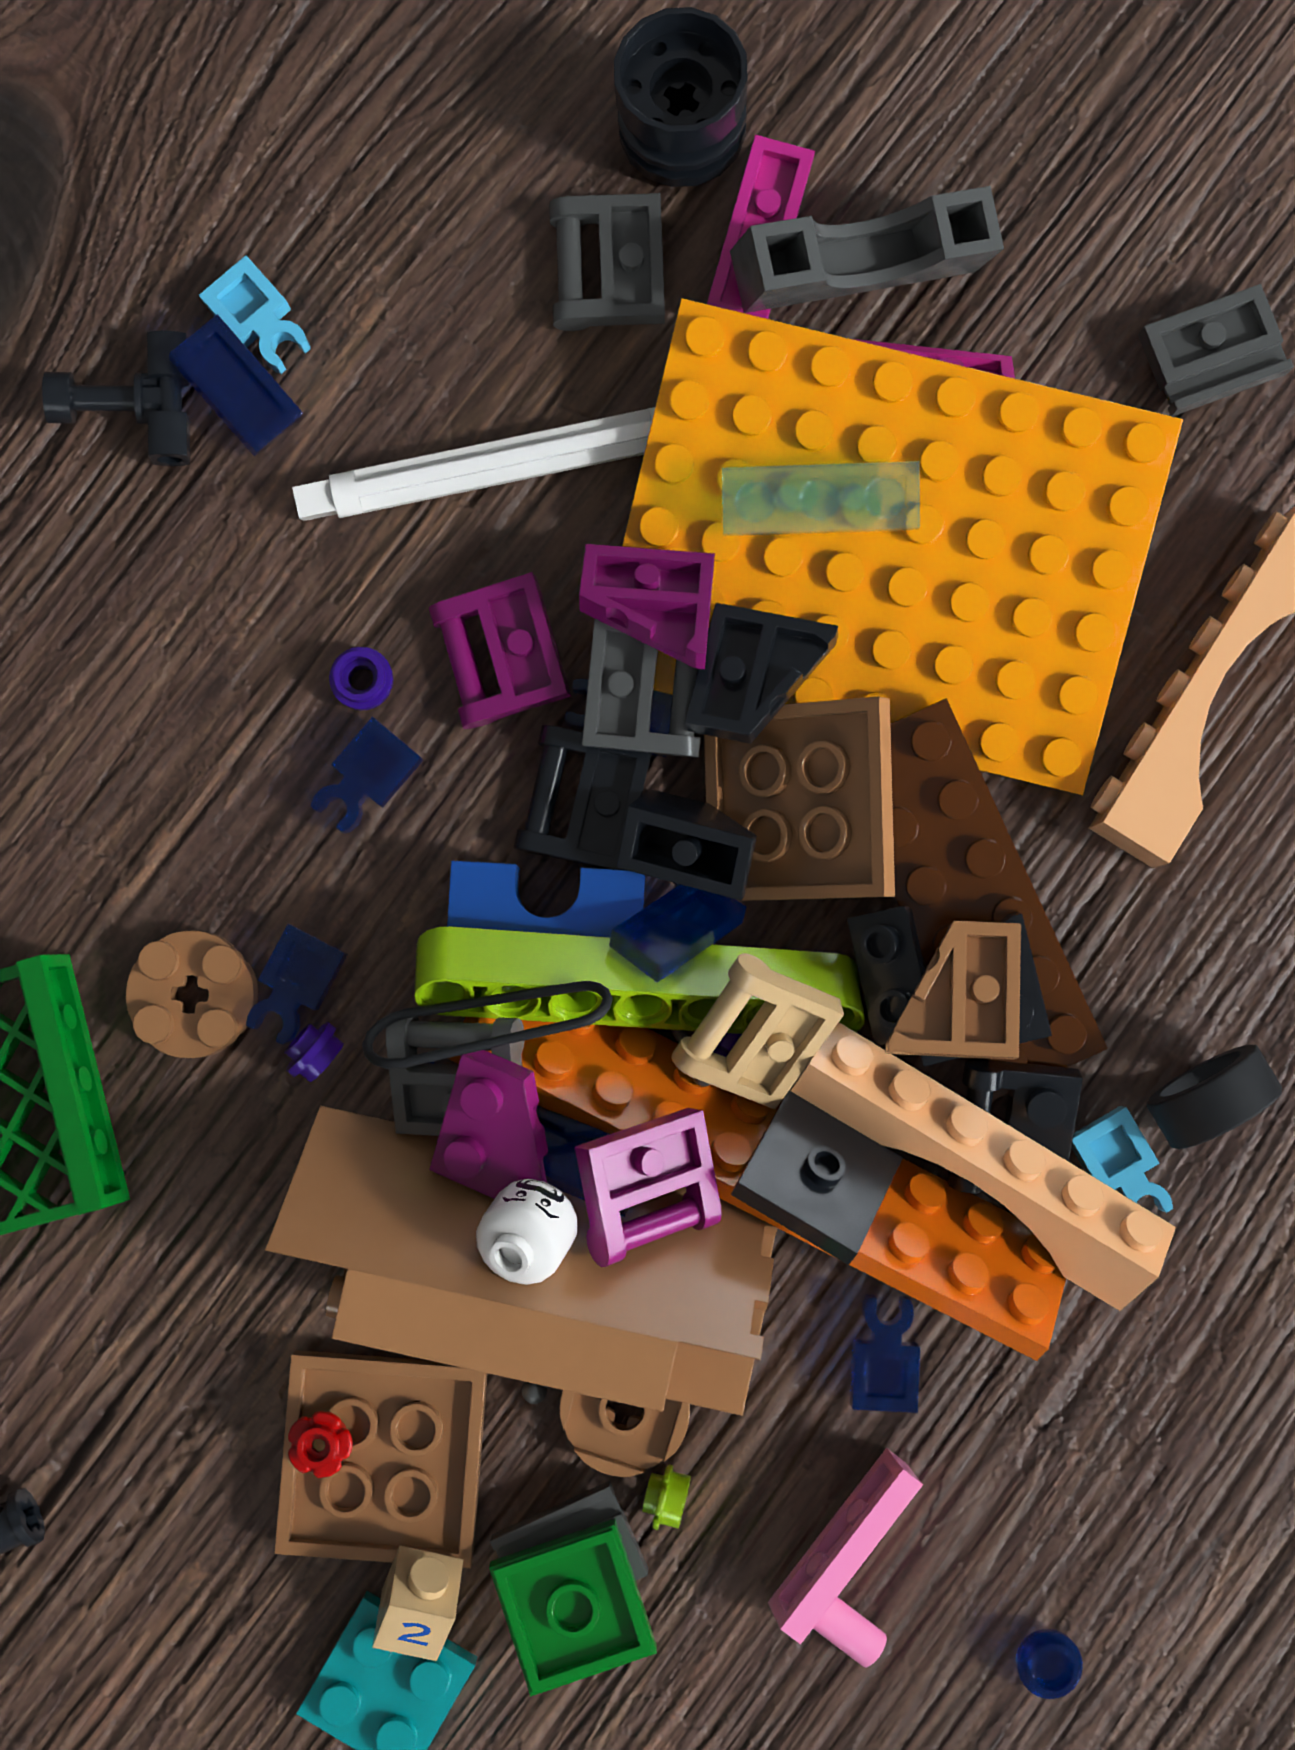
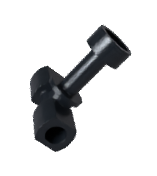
(153, 397)

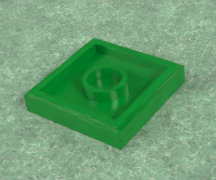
(573, 1607)

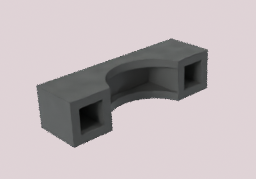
(815, 261)

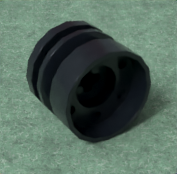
(681, 96)

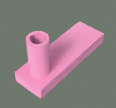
(812, 1588)

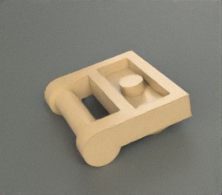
(774, 1044)

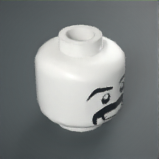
(529, 1227)

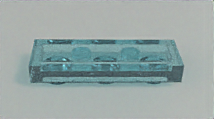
(821, 498)

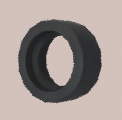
(1214, 1097)

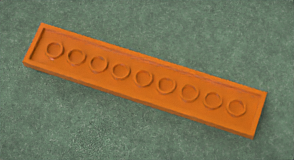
(925, 1235)

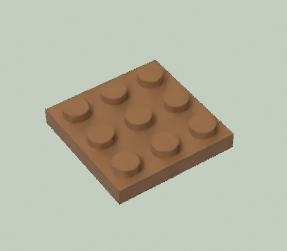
(814, 797)
(409, 1463)

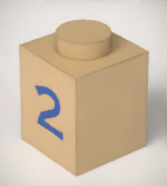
(418, 1603)

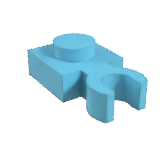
(253, 311)
(1118, 1156)

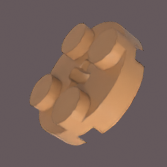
(166, 966)
(619, 1447)

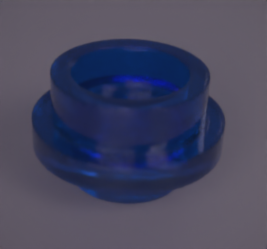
(1049, 1663)

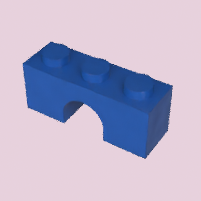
(489, 898)

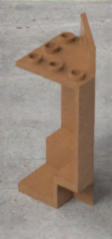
(657, 1326)

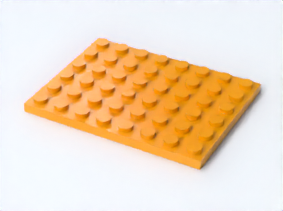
(1022, 545)

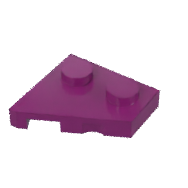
(651, 596)
(491, 1126)

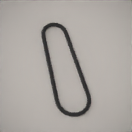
(489, 1042)

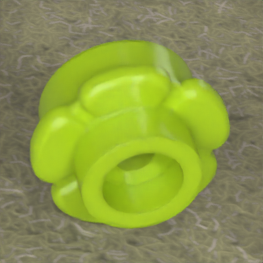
(666, 1497)

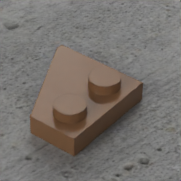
(966, 996)

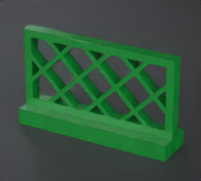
(72, 1097)

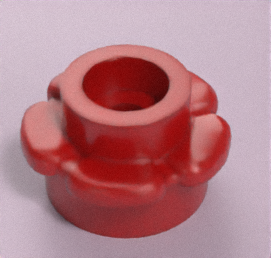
(322, 1426)

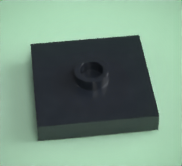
(818, 1177)

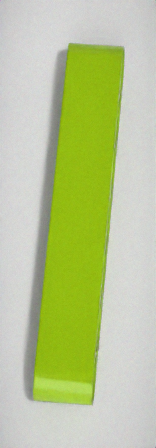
(487, 962)

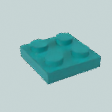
(380, 1695)

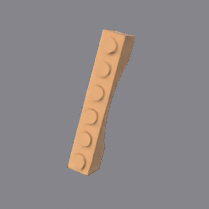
(1160, 788)
(1084, 1224)

